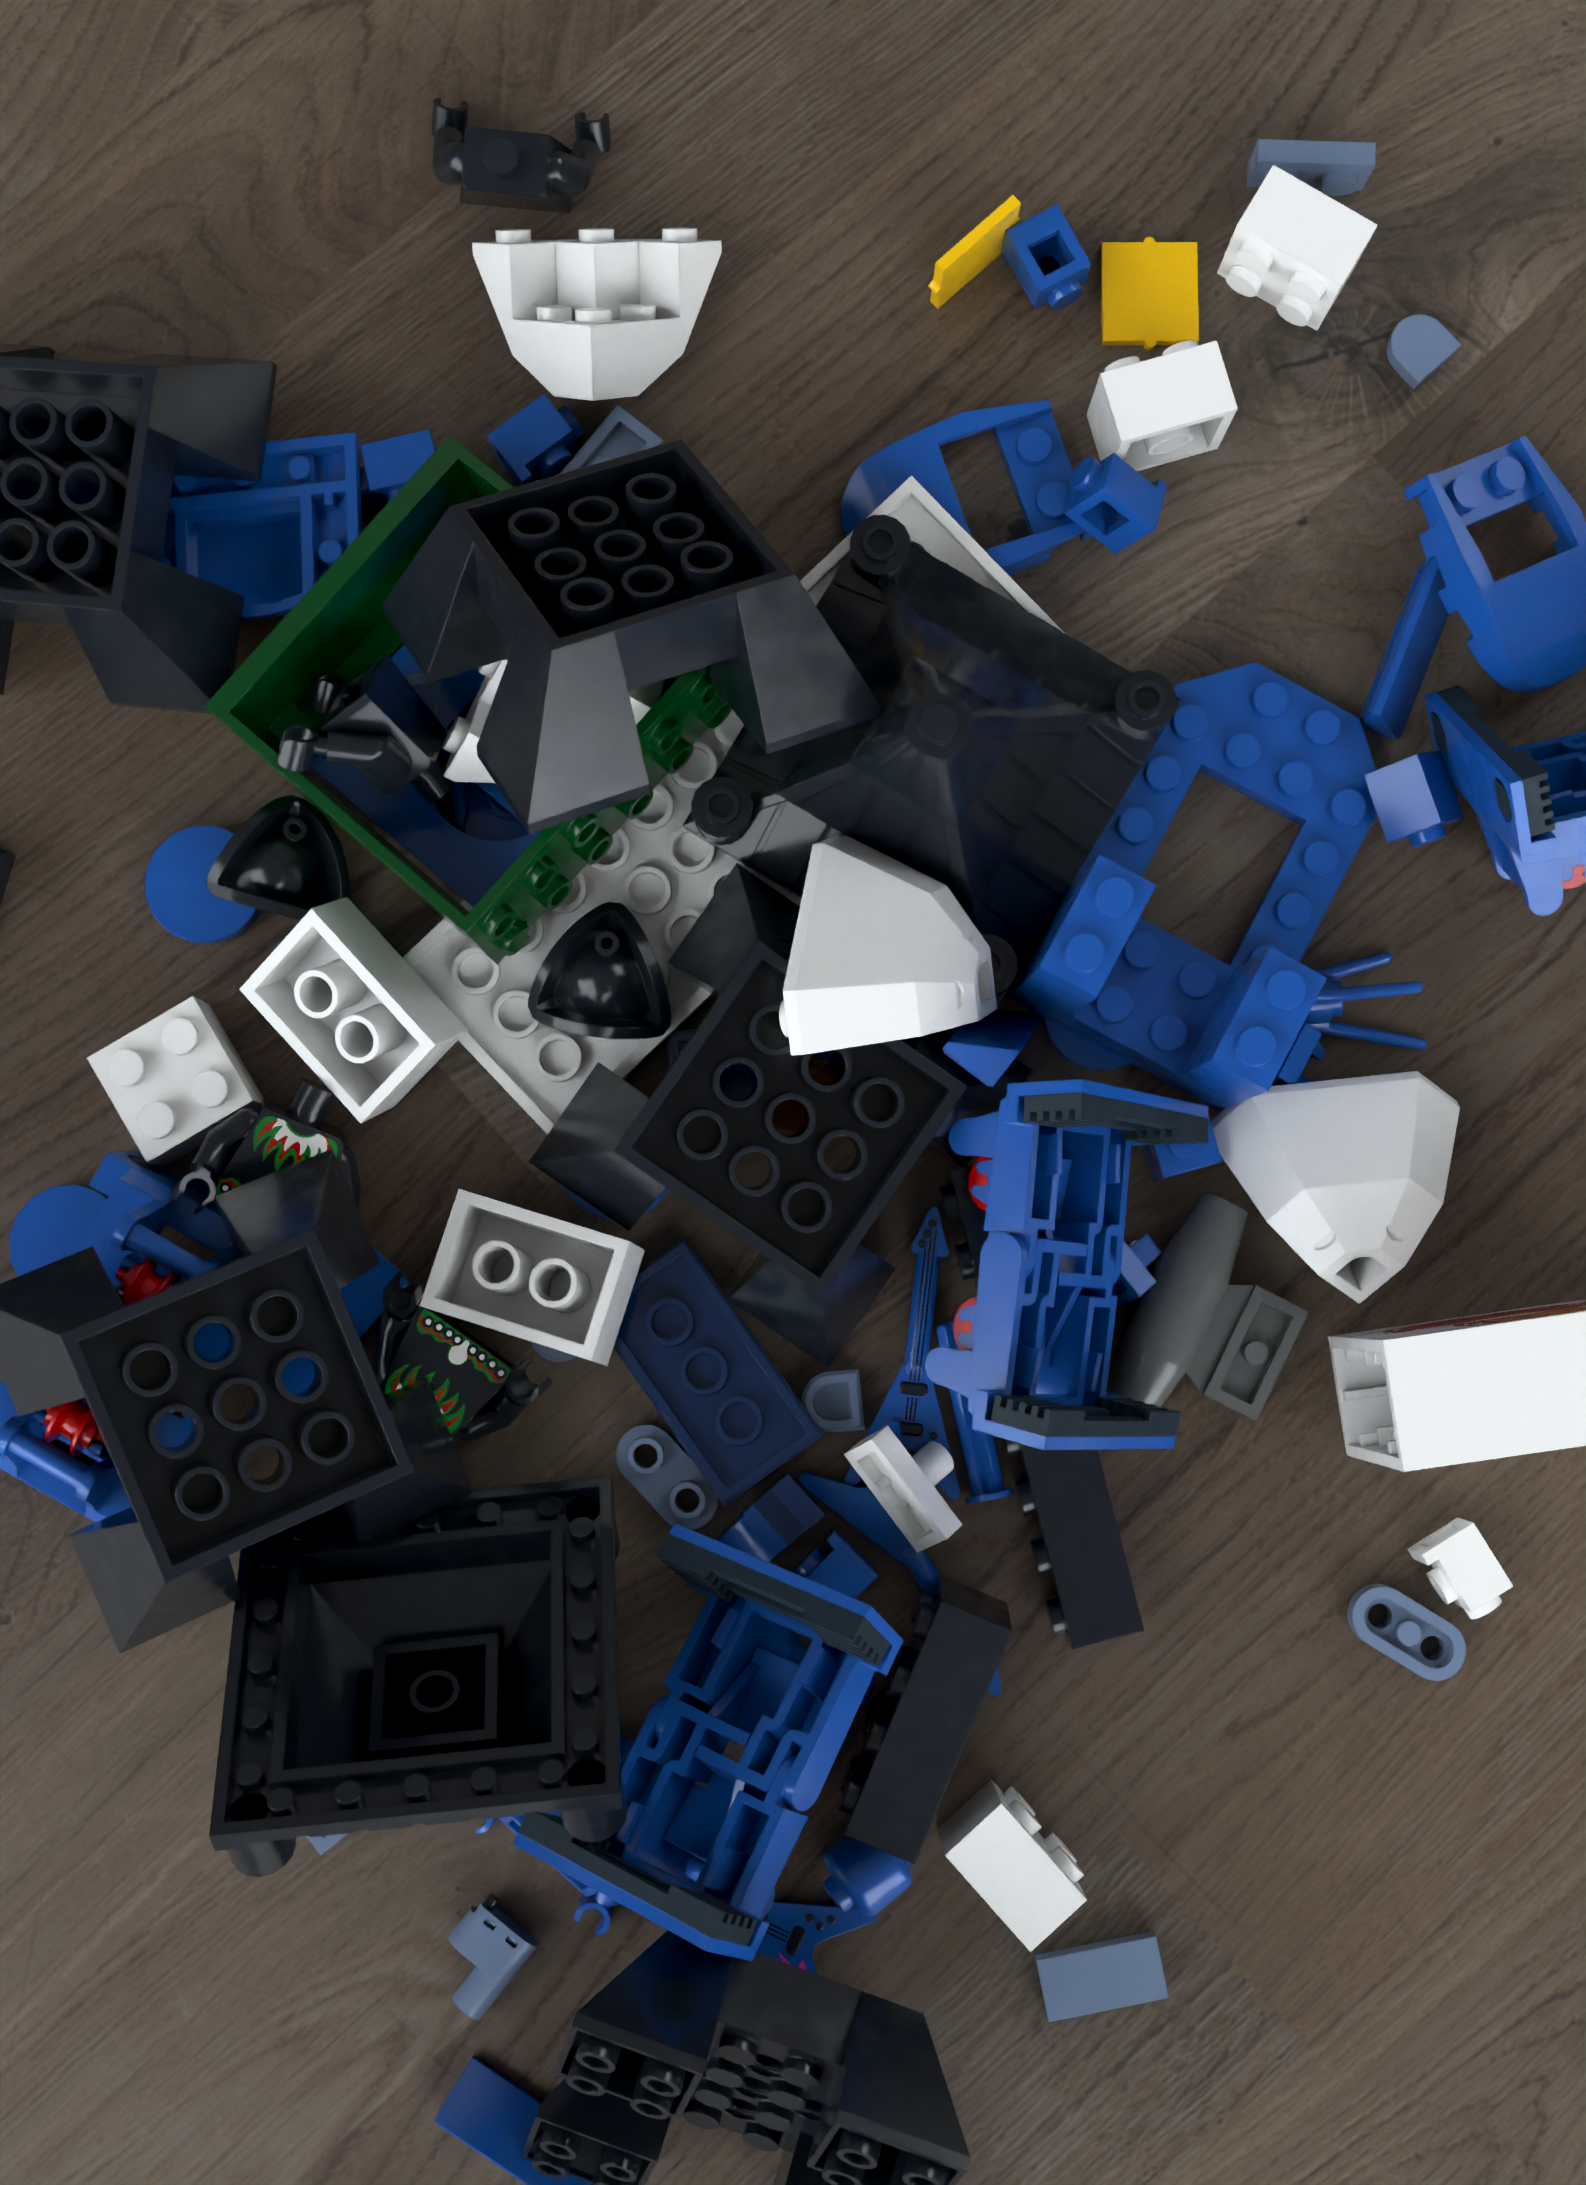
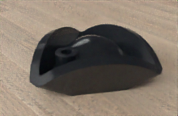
(282, 861)
(602, 980)

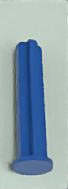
(977, 1447)

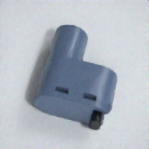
(495, 1947)

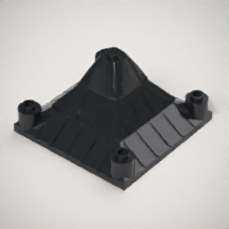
(987, 755)
(424, 1673)

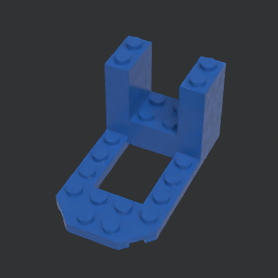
(1151, 995)

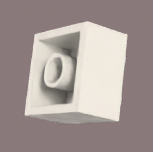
(1295, 248)
(1162, 405)
(175, 1080)
(1011, 1865)

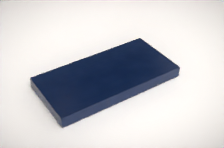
(710, 1376)

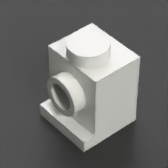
(1462, 1567)

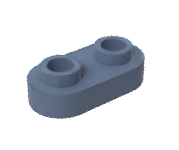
(666, 1477)
(1404, 1630)

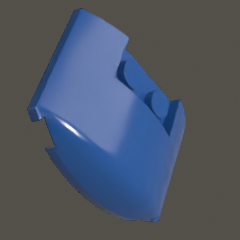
(272, 533)

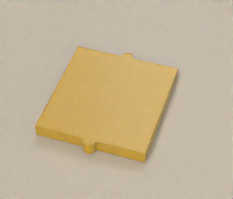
(973, 252)
(1149, 293)

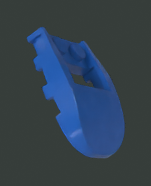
(1032, 460)
(1533, 622)

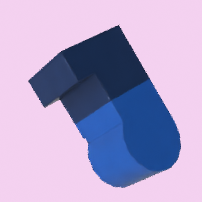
(773, 1519)

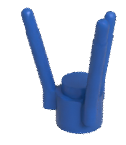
(1331, 997)

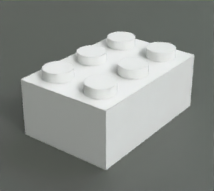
(352, 1008)
(532, 1277)

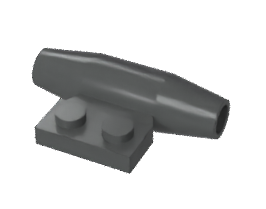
(1198, 1325)

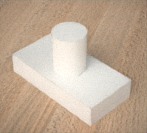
(907, 1485)

